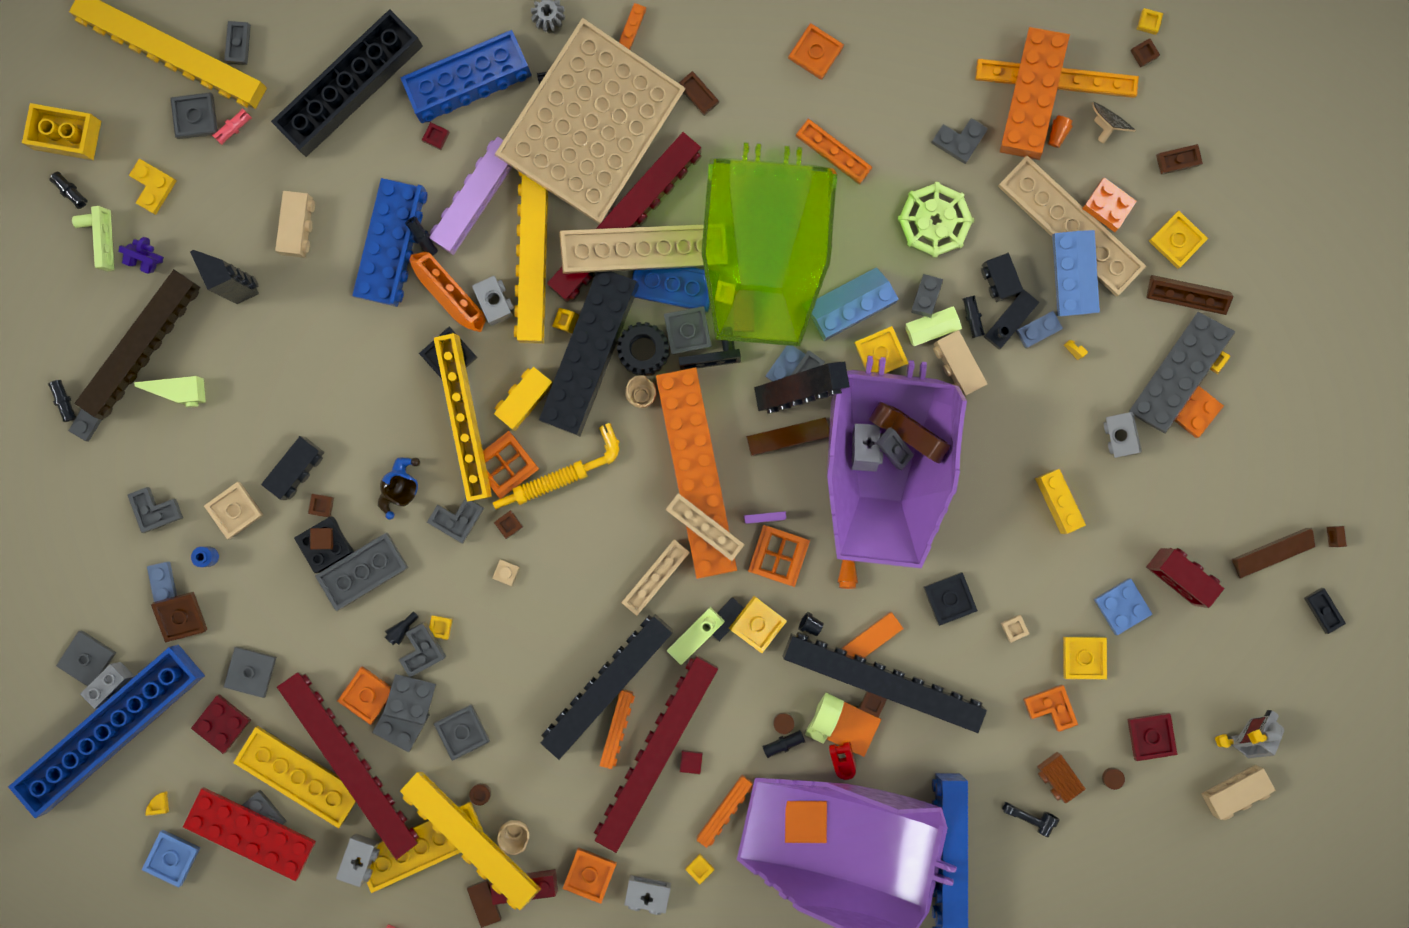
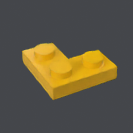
(156, 185)

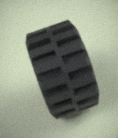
(637, 332)

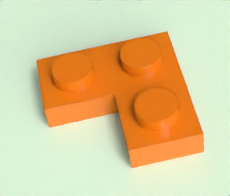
(1054, 702)

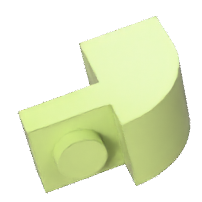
(825, 718)

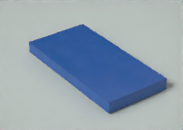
(673, 287)

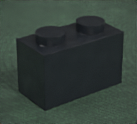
(1001, 277)

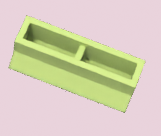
(930, 328)

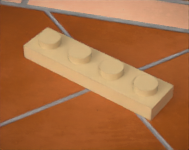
(705, 527)
(655, 577)

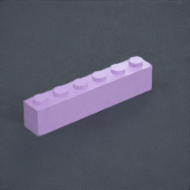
(471, 200)

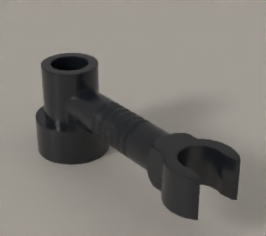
(1045, 823)

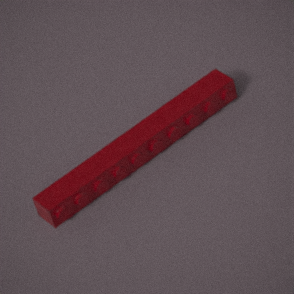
(636, 204)
(656, 753)
(348, 765)

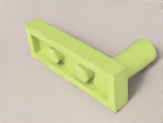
(102, 235)
(695, 635)

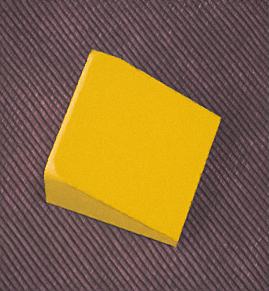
(565, 320)

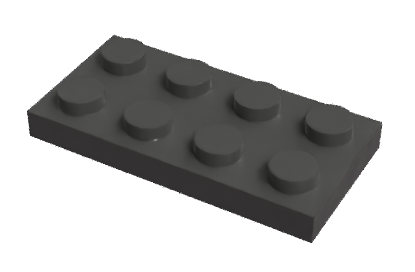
(361, 571)

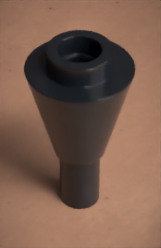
(397, 632)

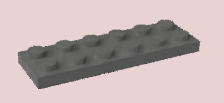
(1181, 372)

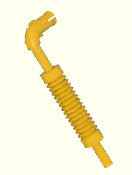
(562, 477)

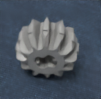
(547, 21)

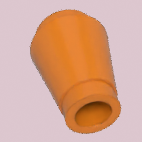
(1060, 129)
(847, 575)

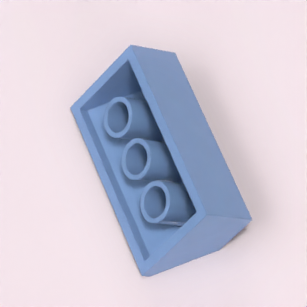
(1075, 273)
(852, 303)

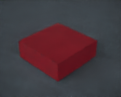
(435, 136)
(691, 762)

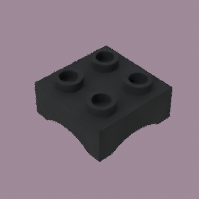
(323, 558)

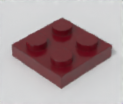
(221, 724)
(1152, 736)

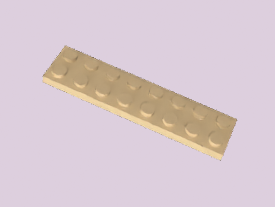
(1059, 212)
(631, 248)

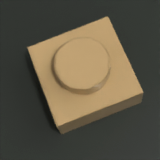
(506, 572)
(1015, 628)

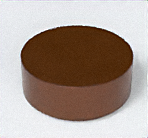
(783, 723)
(1113, 778)
(480, 794)

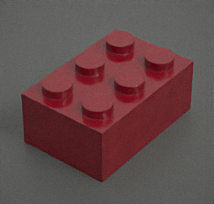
(1185, 577)

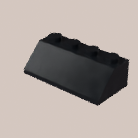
(225, 278)

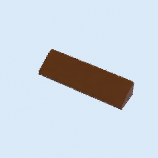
(1189, 295)
(788, 436)
(1274, 552)

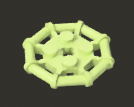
(946, 214)

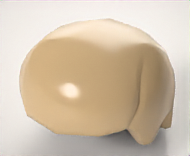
(640, 391)
(513, 837)

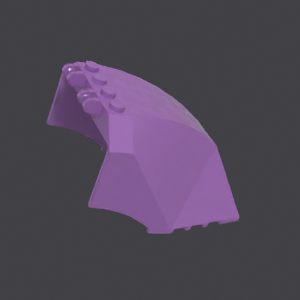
(892, 512)

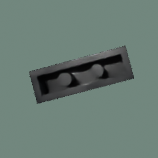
(293, 468)

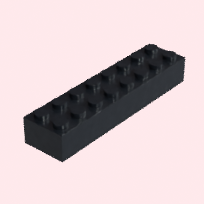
(347, 83)
(589, 352)
(606, 687)

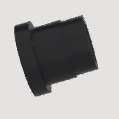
(810, 624)

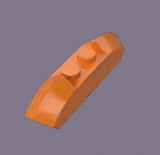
(447, 291)

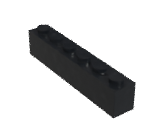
(802, 387)

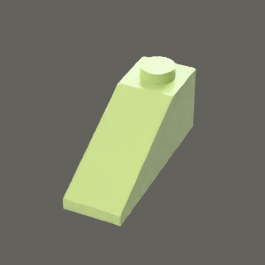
(181, 390)

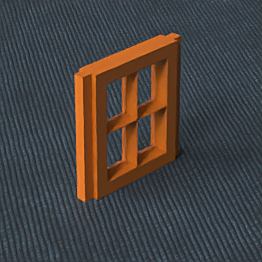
(515, 479)
(796, 560)

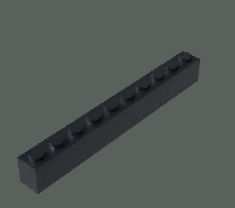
(884, 683)

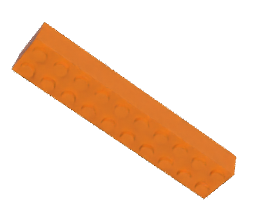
(694, 462)

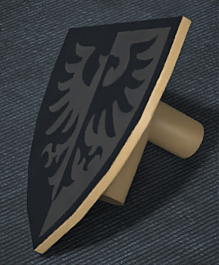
(1109, 121)

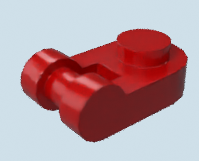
(844, 767)

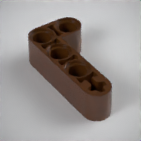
(910, 431)

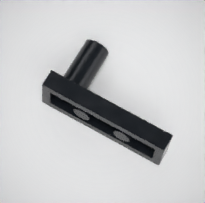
(1011, 319)
(727, 356)

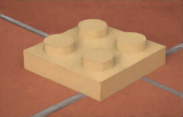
(233, 510)

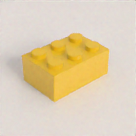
(61, 131)

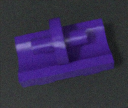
(142, 251)

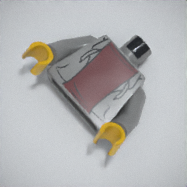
(1258, 738)

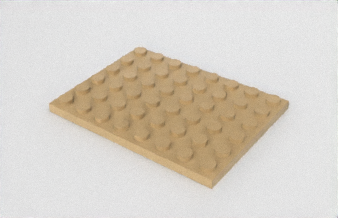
(590, 121)

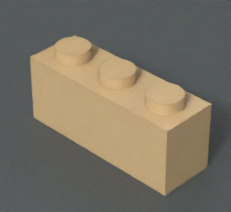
(294, 224)
(959, 363)
(1238, 792)

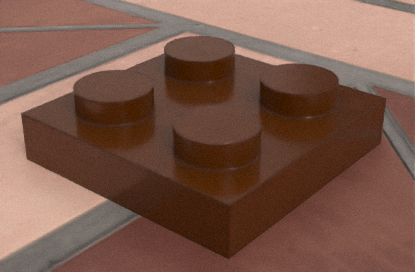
(179, 617)

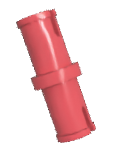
(232, 126)

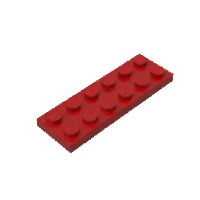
(249, 834)

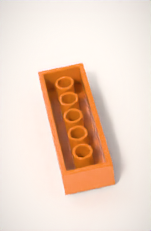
(1034, 93)

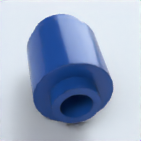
(204, 556)

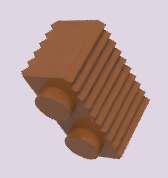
(1060, 777)

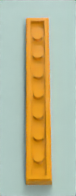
(1069, 80)

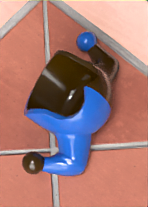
(398, 486)

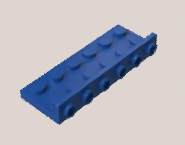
(466, 77)
(389, 243)

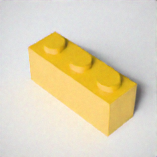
(523, 398)
(1060, 501)

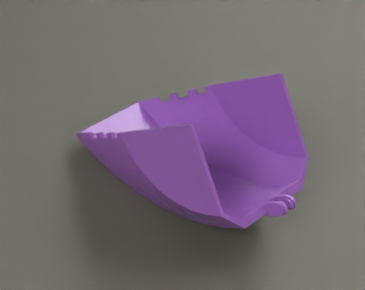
(876, 857)

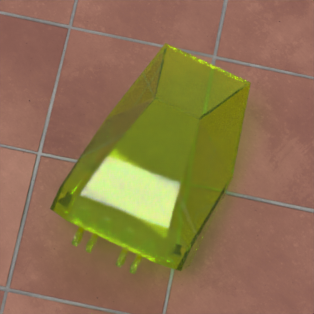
(766, 245)

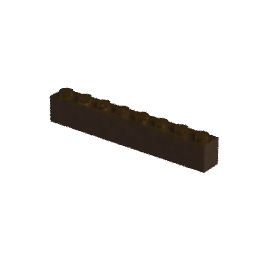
(137, 345)

